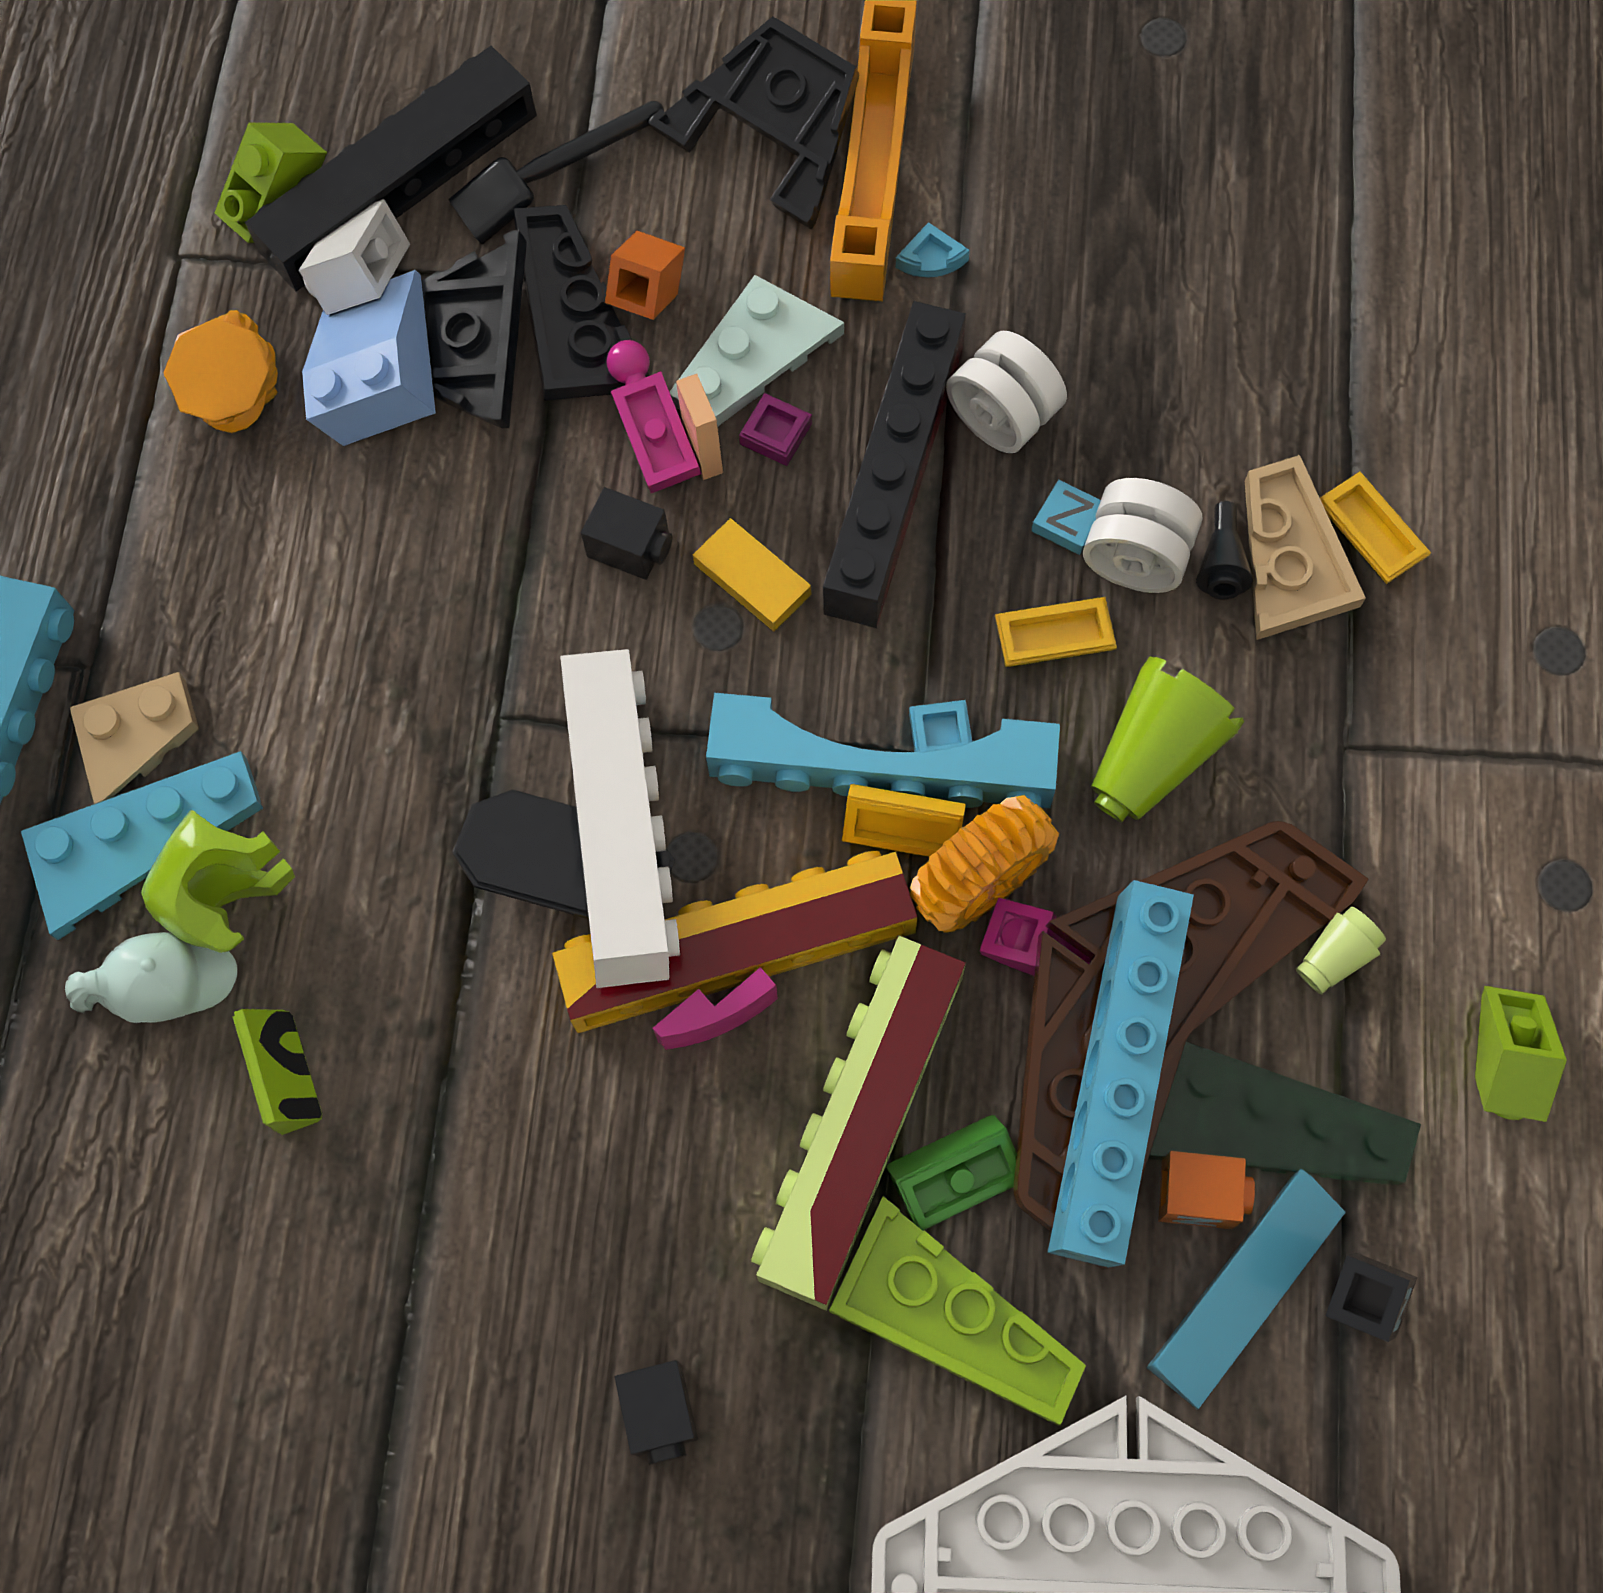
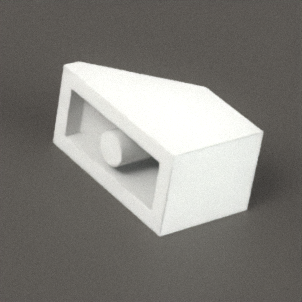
(355, 259)

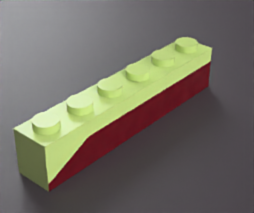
(861, 1122)

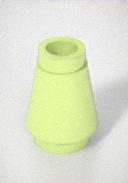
(1341, 949)

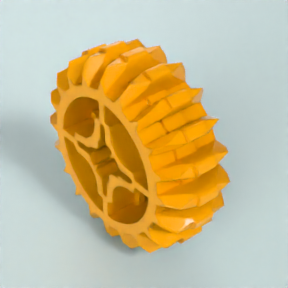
(983, 863)

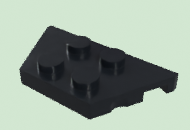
(475, 328)

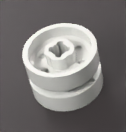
(1006, 391)
(1142, 535)

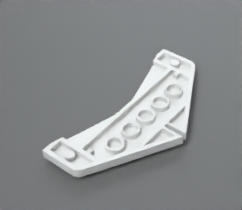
(1094, 1522)

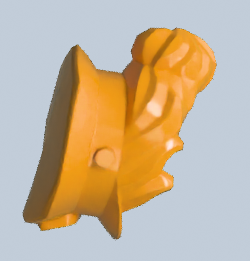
(223, 372)

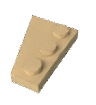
(1294, 551)

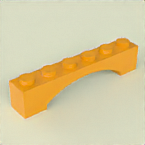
(874, 151)

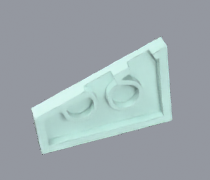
(756, 344)

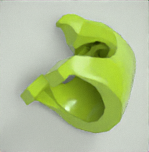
(204, 871)

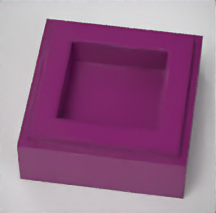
(775, 429)

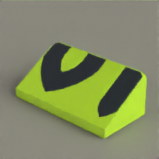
(277, 1069)

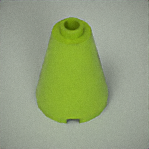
(1160, 740)

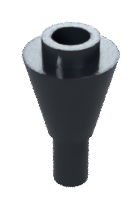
(1224, 565)

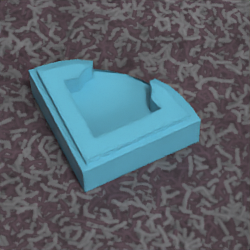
(932, 254)

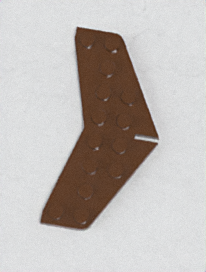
(1247, 913)

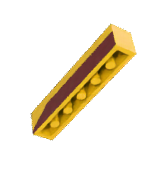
(762, 927)

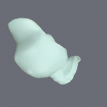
(154, 979)

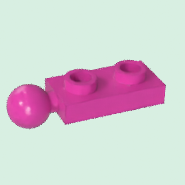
(650, 418)

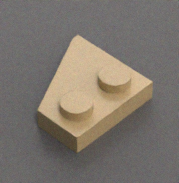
(132, 731)

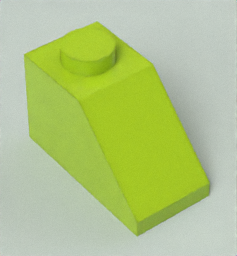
(1517, 1055)

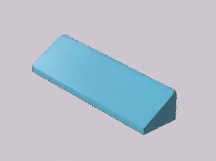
(1247, 1289)

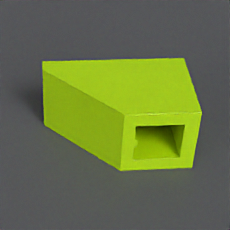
(265, 168)

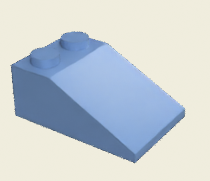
(371, 365)

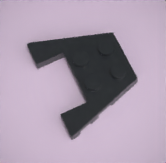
(785, 92)

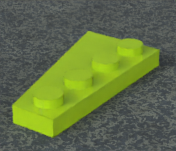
(939, 1310)

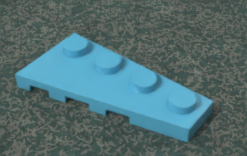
(109, 847)

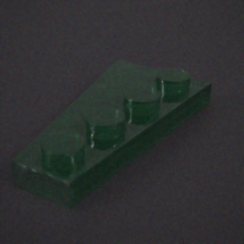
(1279, 1123)

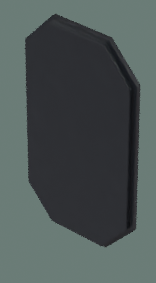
(528, 851)

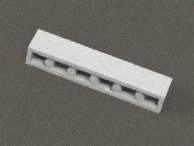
(615, 820)

